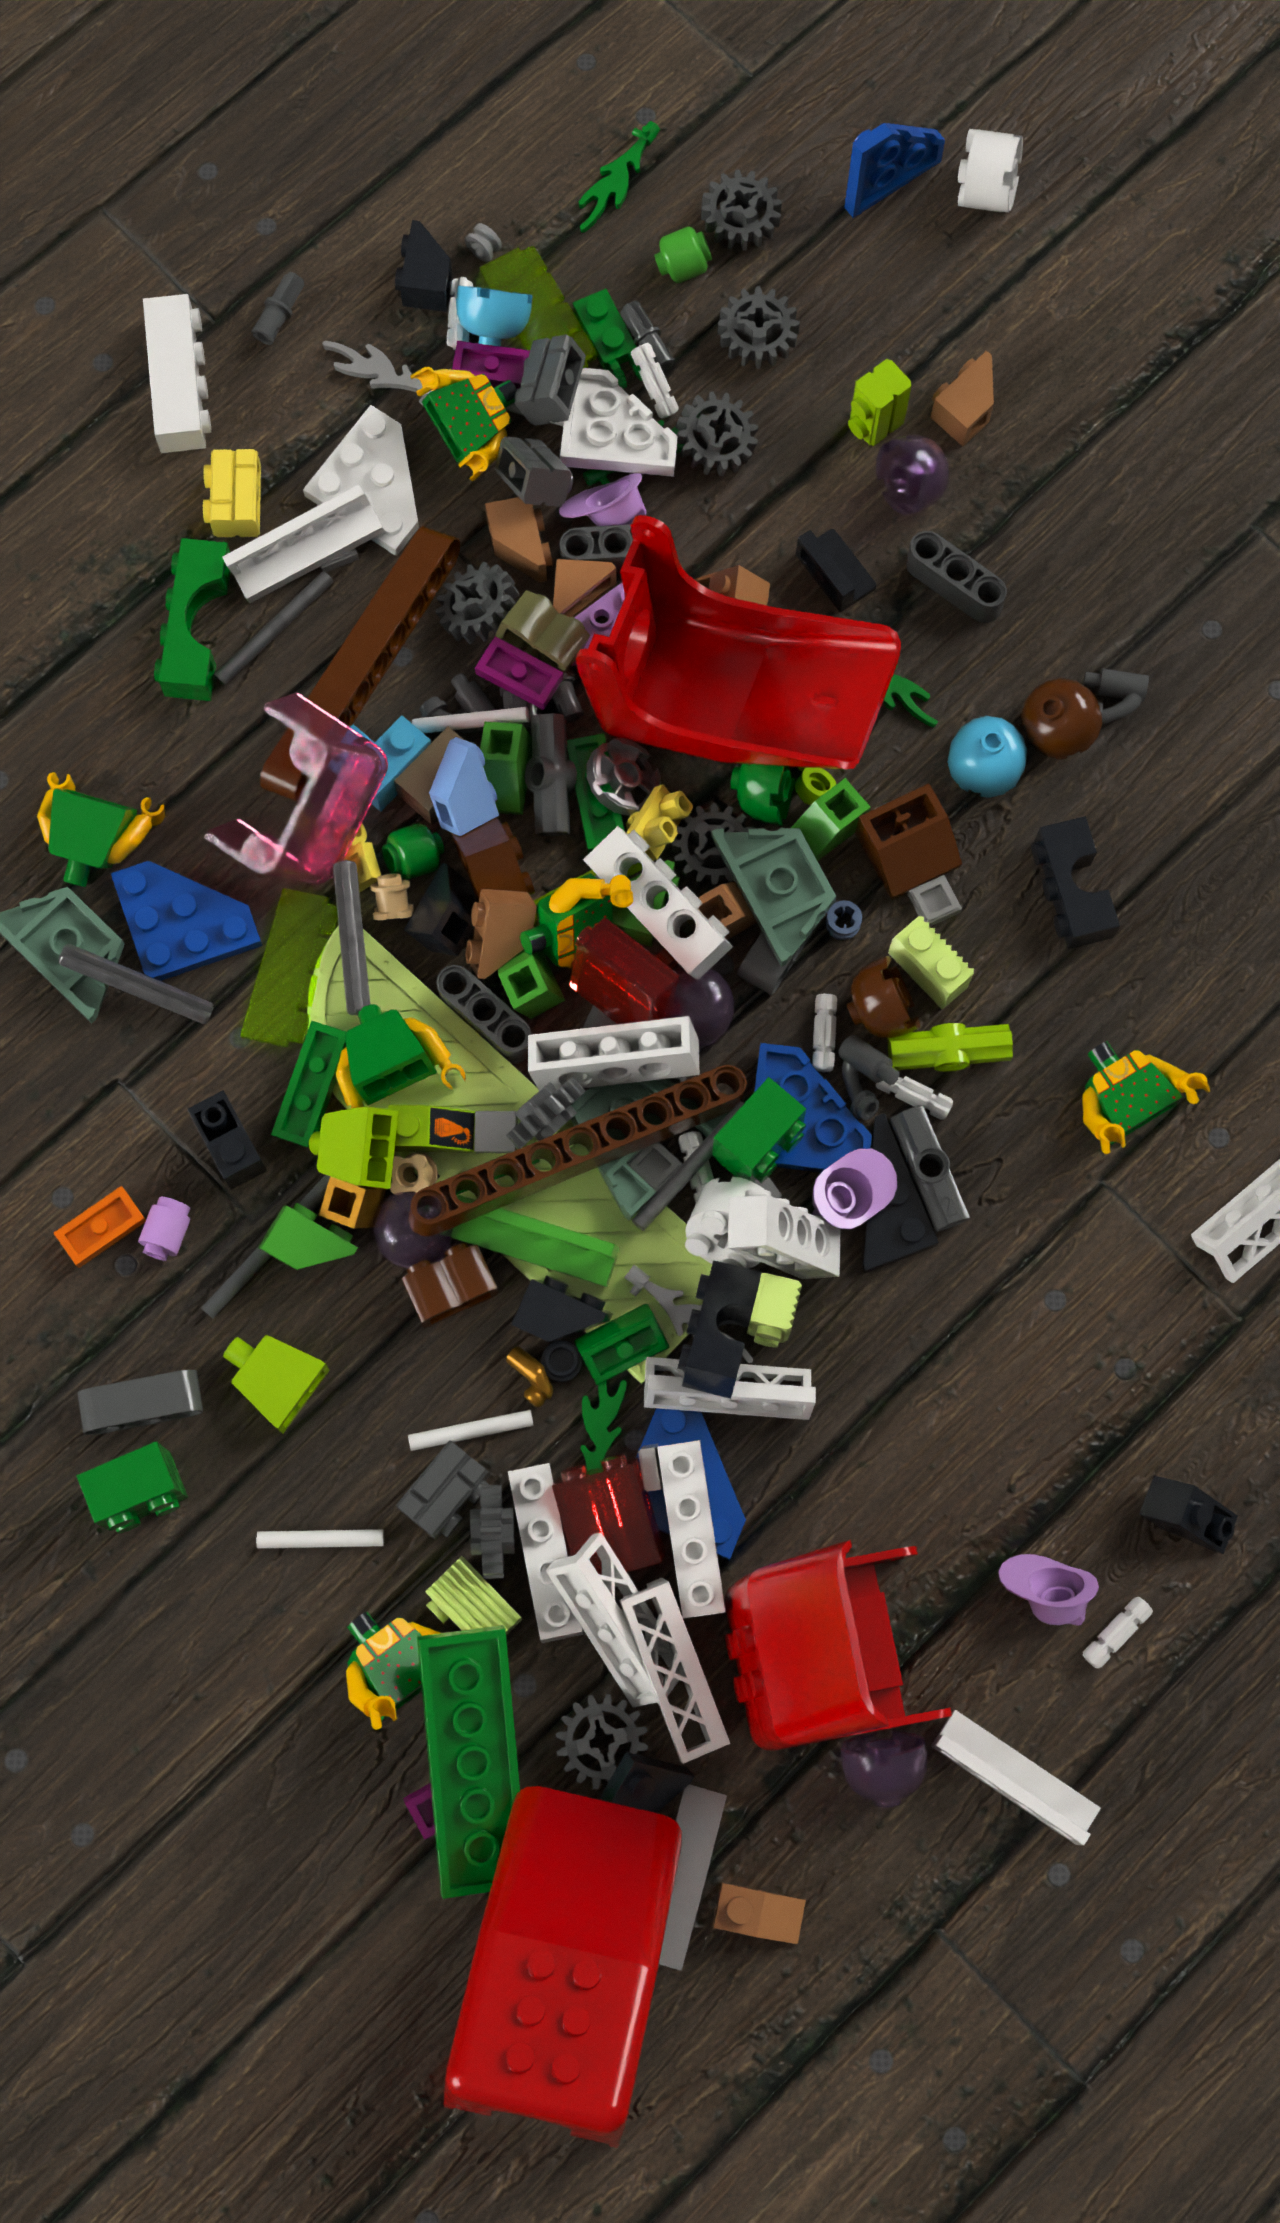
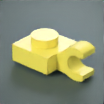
(364, 856)

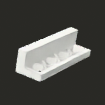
(304, 543)
(1242, 1223)
(748, 1398)
(594, 1606)
(689, 1667)
(1016, 1778)

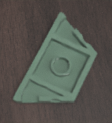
(778, 884)
(45, 926)

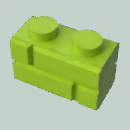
(879, 402)

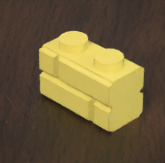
(234, 493)

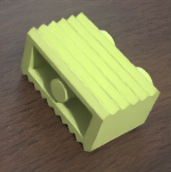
(931, 962)
(774, 1309)
(469, 1600)

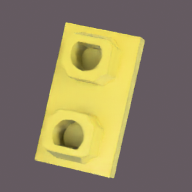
(659, 819)

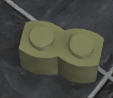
(543, 632)

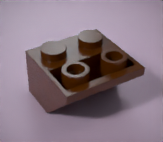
(909, 841)

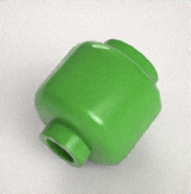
(683, 254)

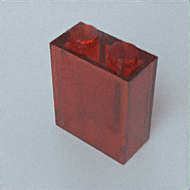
(621, 975)
(610, 1503)

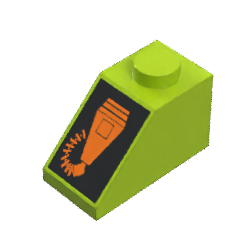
(434, 1129)

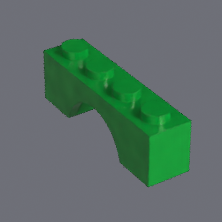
(199, 577)

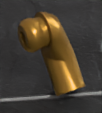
(534, 1372)

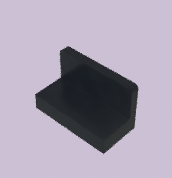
(834, 568)

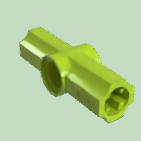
(951, 1047)

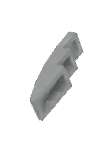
(699, 1821)

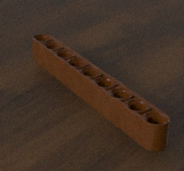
(370, 646)
(564, 1162)

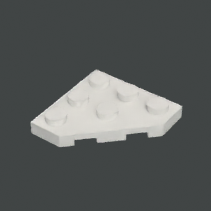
(614, 430)
(377, 460)

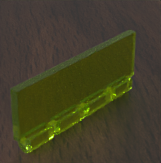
(527, 274)
(284, 971)

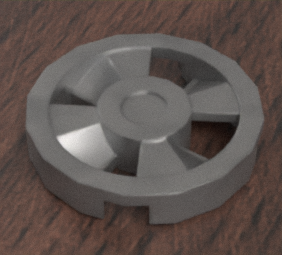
(621, 774)

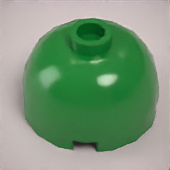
(764, 791)

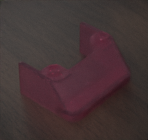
(340, 788)

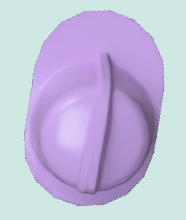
(609, 503)
(854, 1188)
(1053, 1589)

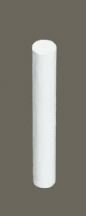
(471, 720)
(470, 1430)
(320, 1538)

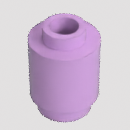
(164, 1228)

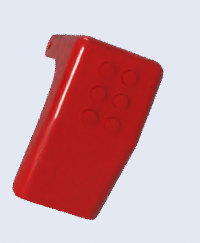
(730, 672)
(816, 1649)
(565, 1964)

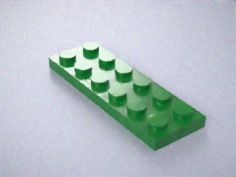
(469, 1752)

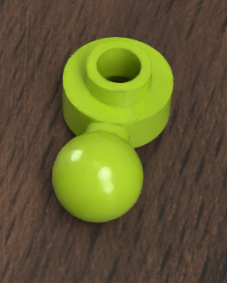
(813, 784)

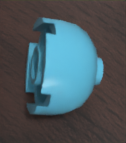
(492, 313)
(987, 756)

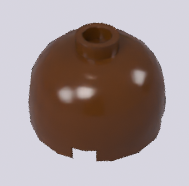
(1061, 718)
(882, 1000)

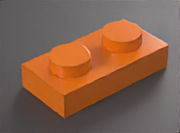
(100, 1227)

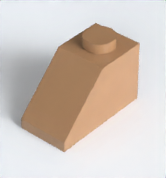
(758, 1913)

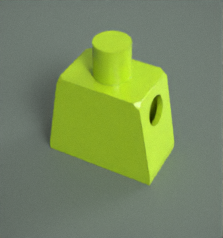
(357, 1145)
(275, 1377)

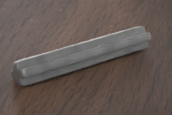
(351, 936)
(135, 983)

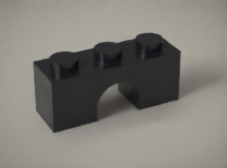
(1080, 915)
(727, 1299)

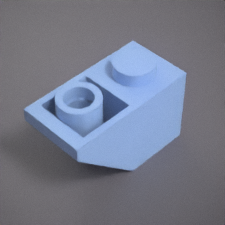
(461, 789)

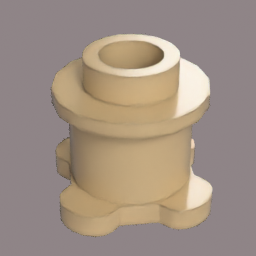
(391, 897)
(403, 1173)

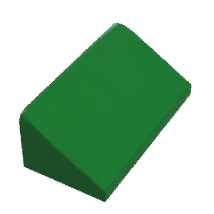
(621, 1343)

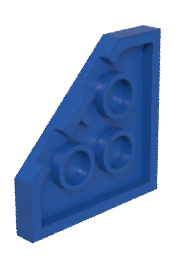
(887, 161)
(180, 921)
(830, 1126)
(684, 1426)

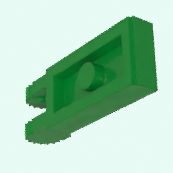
(607, 333)

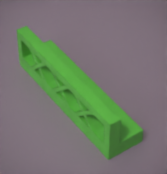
(540, 1244)

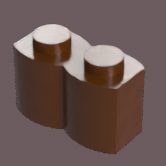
(449, 1284)

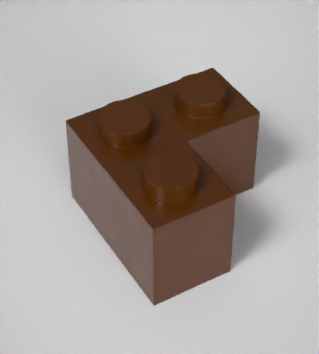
(492, 858)

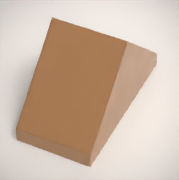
(581, 584)

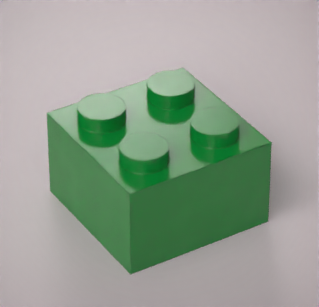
(760, 1132)
(132, 1488)

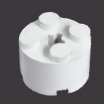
(990, 170)
(709, 1223)

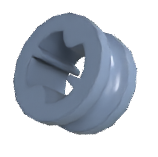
(831, 919)

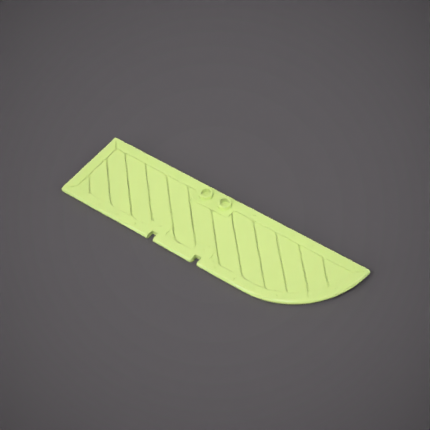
(496, 1085)

